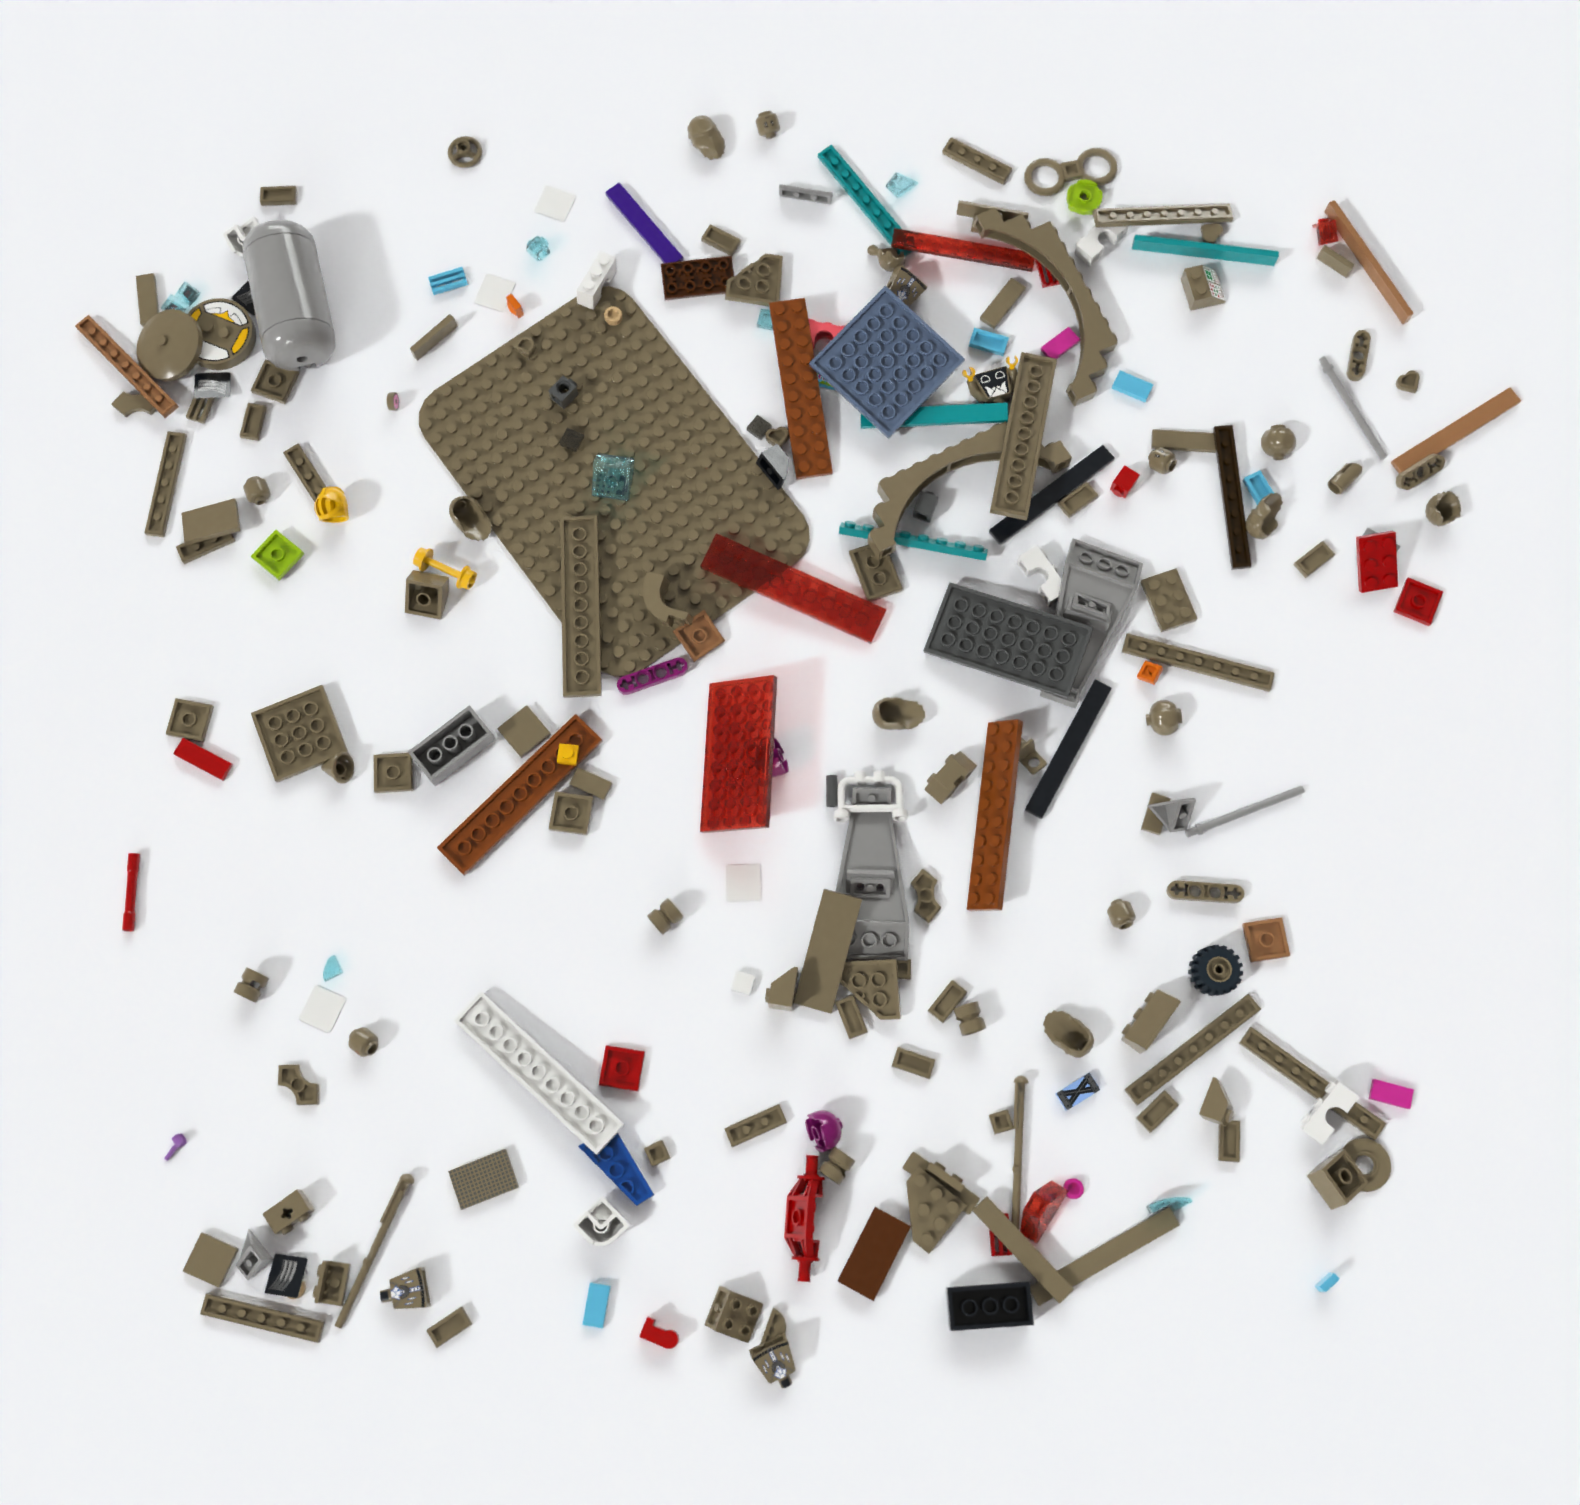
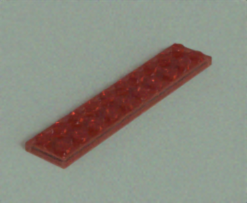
(793, 588)

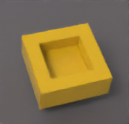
(568, 754)

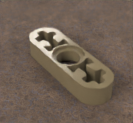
(1363, 349)
(1428, 471)

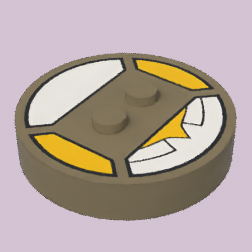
(226, 333)

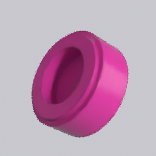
(1074, 1187)

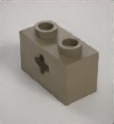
(277, 1214)

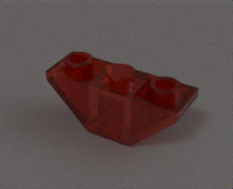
(1041, 1210)

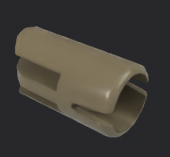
(1344, 477)

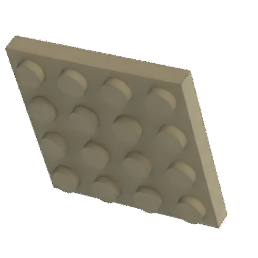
(299, 733)

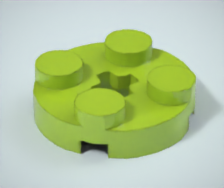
(1082, 206)

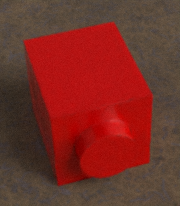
(1124, 482)

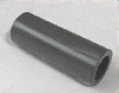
(831, 791)

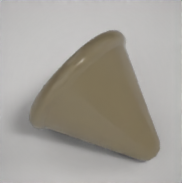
(340, 767)

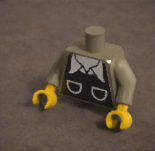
(992, 385)

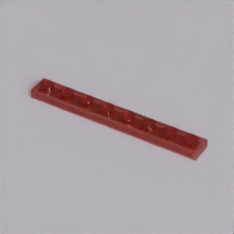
(962, 250)

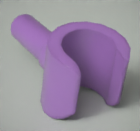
(179, 1141)

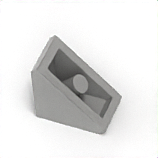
(1174, 814)
(253, 1256)

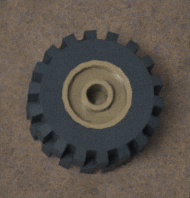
(1215, 970)

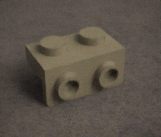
(331, 1283)

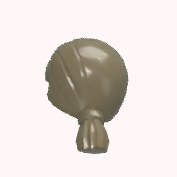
(887, 257)

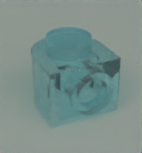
(538, 248)

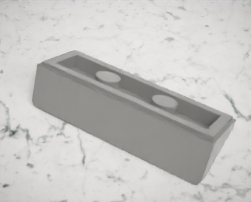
(805, 194)

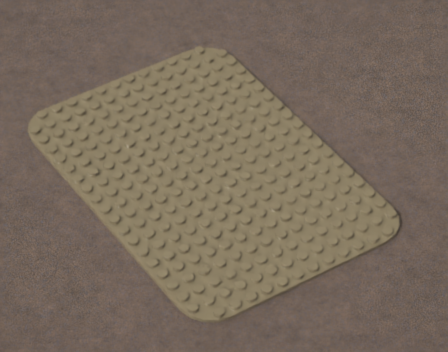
(636, 402)

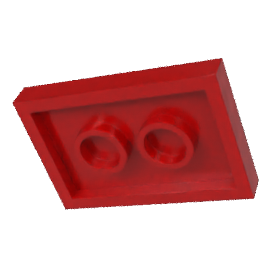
(1377, 561)

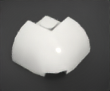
(236, 235)
(601, 1224)

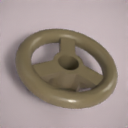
(464, 150)

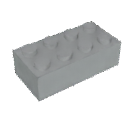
(452, 745)

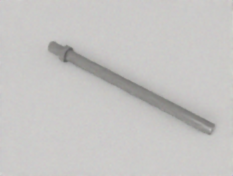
(1328, 368)
(1200, 828)

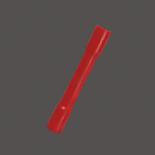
(132, 873)

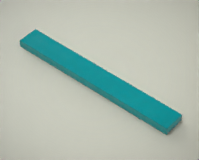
(860, 194)
(1205, 250)
(953, 415)

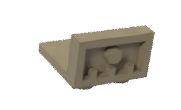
(733, 1314)

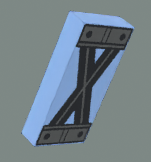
(1077, 1091)

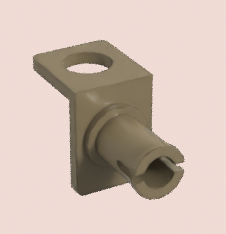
(1028, 752)

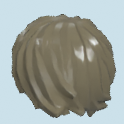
(1443, 508)

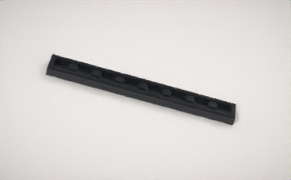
(1054, 493)
(1068, 749)

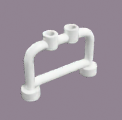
(860, 779)

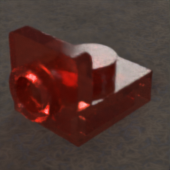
(1326, 231)

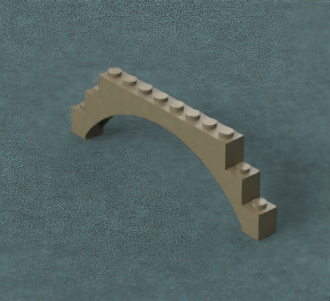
(1051, 252)
(906, 484)

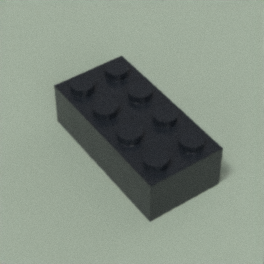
(989, 1306)

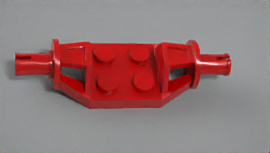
(800, 1218)

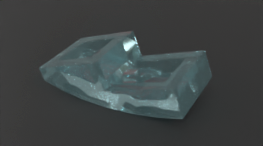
(182, 299)
(1174, 1203)

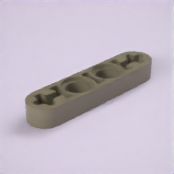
(1205, 892)

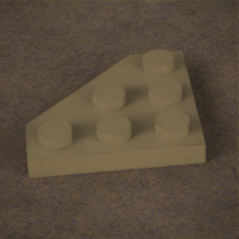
(757, 282)
(874, 985)
(931, 1208)

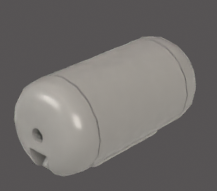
(288, 295)

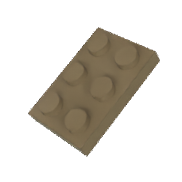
(1168, 600)

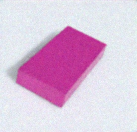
(1060, 344)
(1391, 1094)

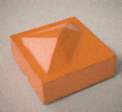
(514, 306)
(1149, 672)

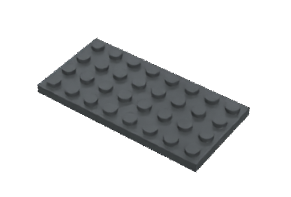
(1008, 640)

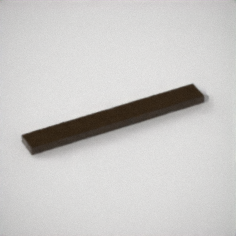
(1232, 497)

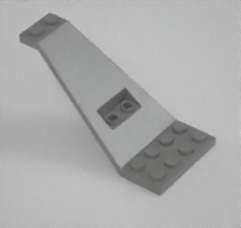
(1095, 593)
(873, 859)

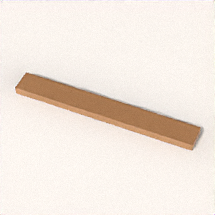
(1369, 262)
(127, 366)
(1458, 429)

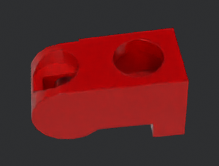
(659, 1336)

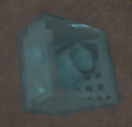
(612, 476)

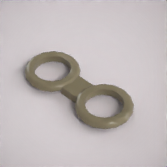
(1069, 171)

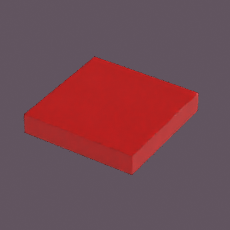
(1418, 601)
(621, 1068)

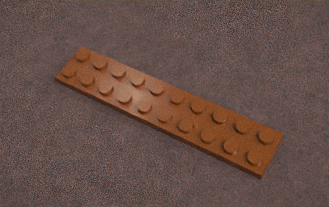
(800, 389)
(516, 796)
(994, 816)

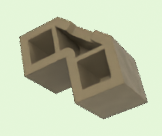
(949, 777)

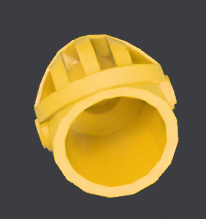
(331, 505)

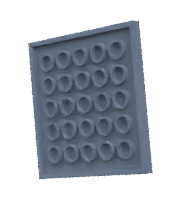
(886, 362)

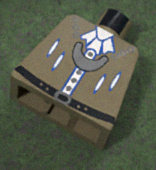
(905, 285)
(408, 1290)
(774, 1360)

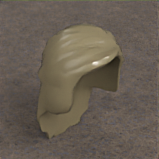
(706, 137)
(470, 518)
(1262, 520)
(897, 713)
(1068, 1033)

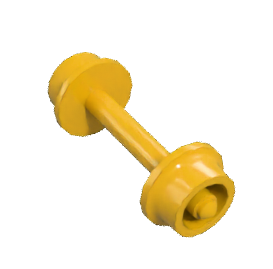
(423, 560)

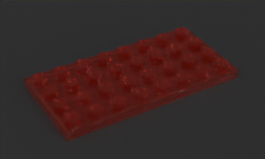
(739, 755)

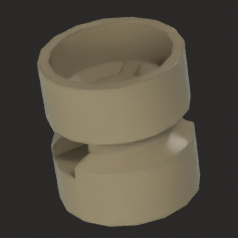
(665, 916)
(247, 991)
(969, 1018)
(836, 1165)

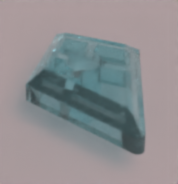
(900, 184)

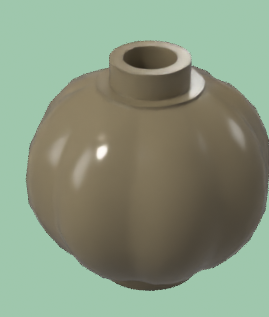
(1278, 442)
(1164, 717)

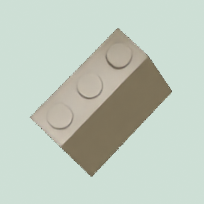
(1149, 1020)

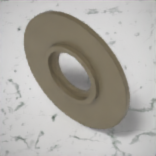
(1379, 1157)

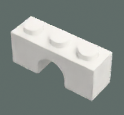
(1089, 247)
(601, 271)
(1035, 562)
(1336, 1096)

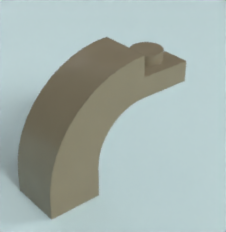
(654, 595)

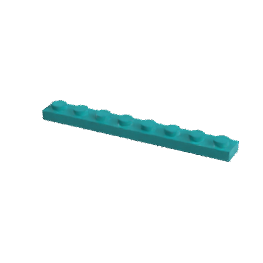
(921, 541)

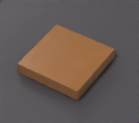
(699, 637)
(1266, 940)

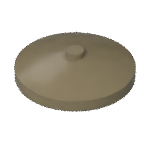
(169, 345)

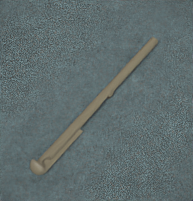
(1020, 1082)
(386, 1221)

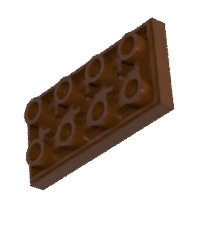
(696, 277)
(874, 1253)

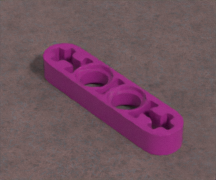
(653, 678)

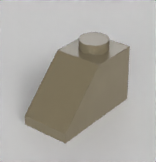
(1217, 1105)

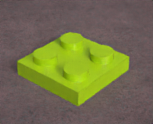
(277, 555)

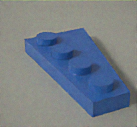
(621, 1169)

